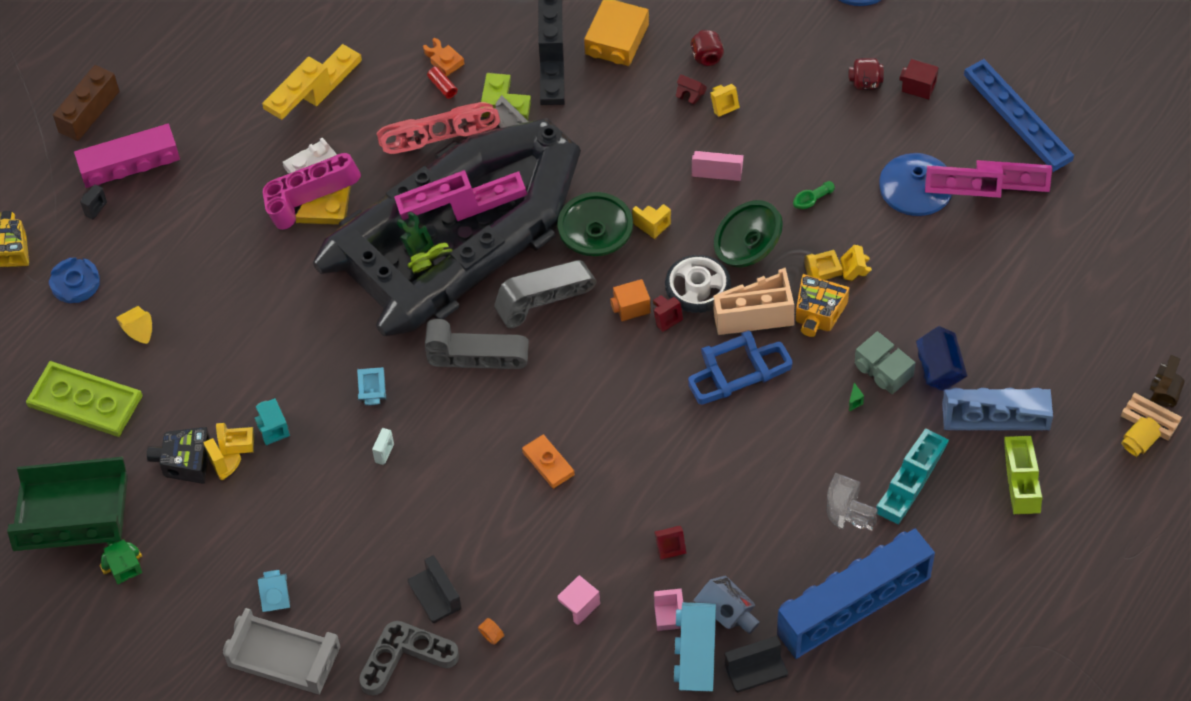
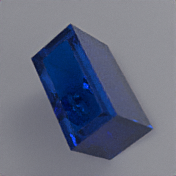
(941, 358)

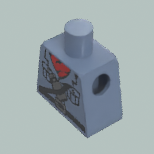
(729, 597)

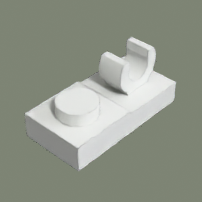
(310, 156)

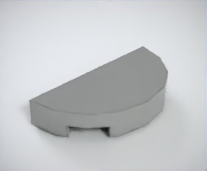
(508, 114)

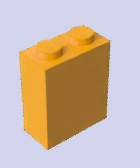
(616, 32)

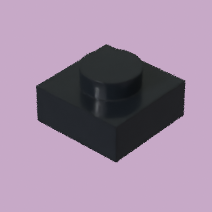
(93, 201)

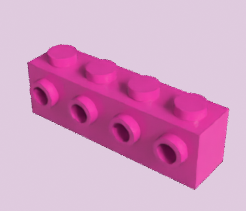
(127, 155)

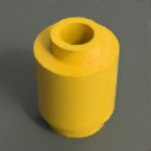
(1141, 436)

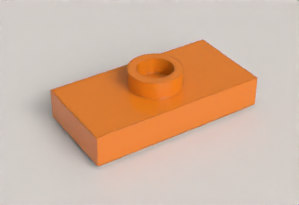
(548, 461)

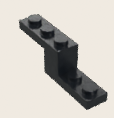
(551, 52)

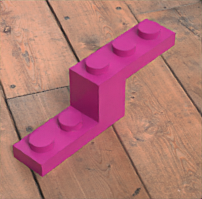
(988, 178)
(459, 193)

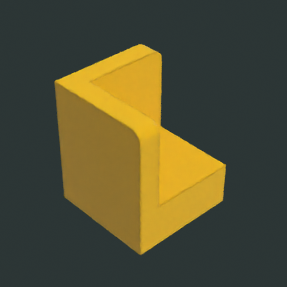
(651, 220)

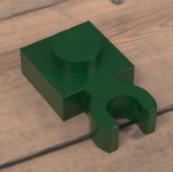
(416, 236)

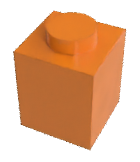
(631, 300)

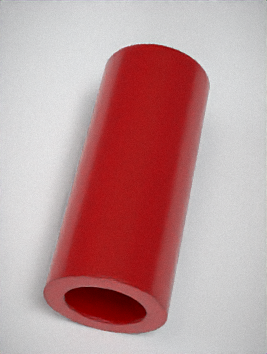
(442, 82)

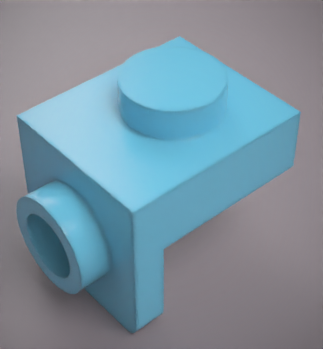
(371, 385)
(273, 591)

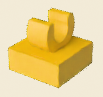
(724, 99)
(854, 263)

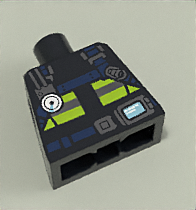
(182, 454)

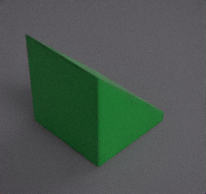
(856, 398)

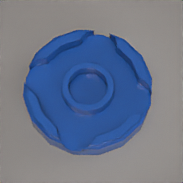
(74, 280)

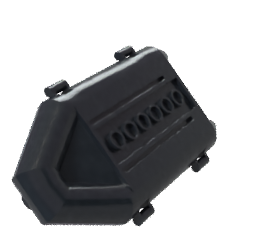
(371, 241)

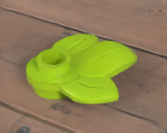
(423, 260)

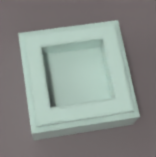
(383, 446)

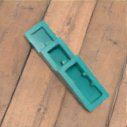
(912, 476)

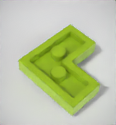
(499, 85)

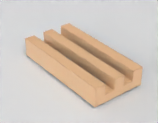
(1154, 411)

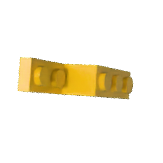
(312, 81)

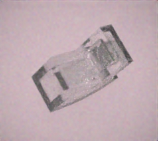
(844, 507)

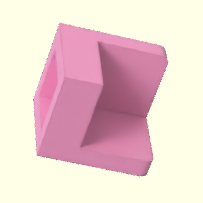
(579, 598)
(665, 608)

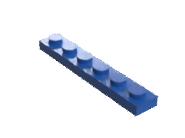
(1018, 115)

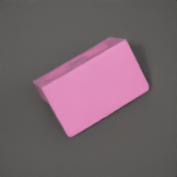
(717, 165)

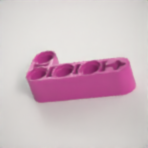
(307, 185)

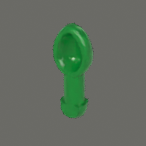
(807, 198)

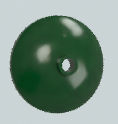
(595, 214)
(748, 233)

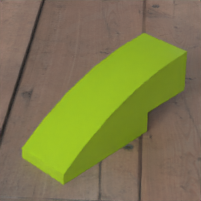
(1022, 475)

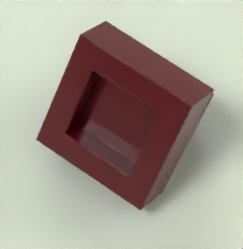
(690, 85)
(667, 312)
(670, 542)

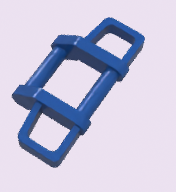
(754, 354)

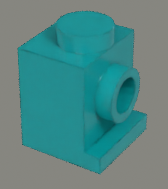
(271, 421)

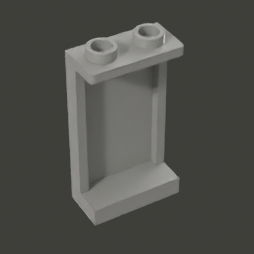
(281, 652)

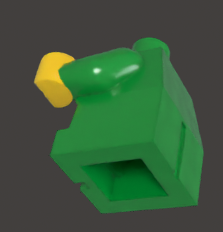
(121, 560)

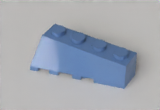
(997, 409)

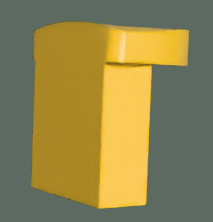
(823, 265)
(136, 324)
(234, 440)
(223, 464)

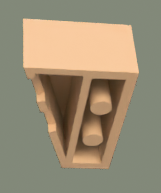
(756, 306)

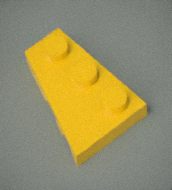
(326, 209)

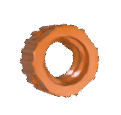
(490, 631)

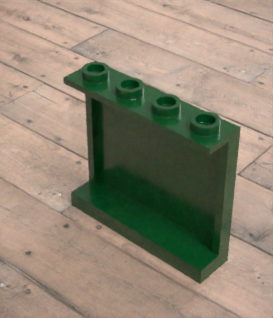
(69, 504)

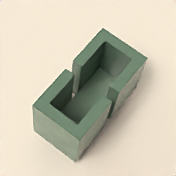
(888, 369)

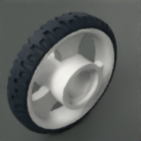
(697, 274)

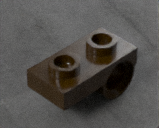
(1167, 384)

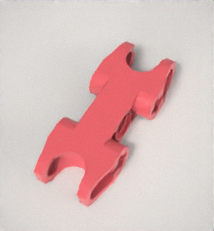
(470, 125)

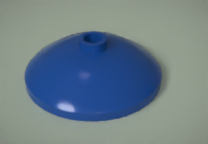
(906, 190)

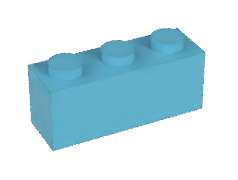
(695, 646)

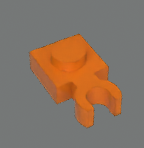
(444, 58)

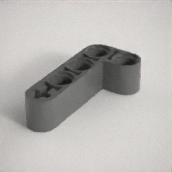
(540, 288)
(473, 350)

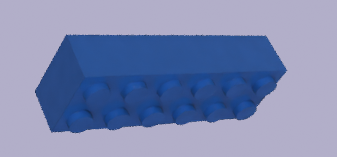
(854, 592)

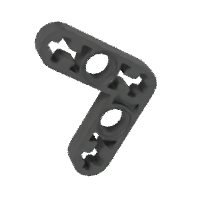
(404, 645)

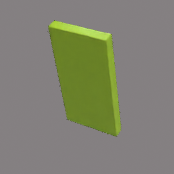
(84, 398)

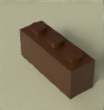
(86, 103)

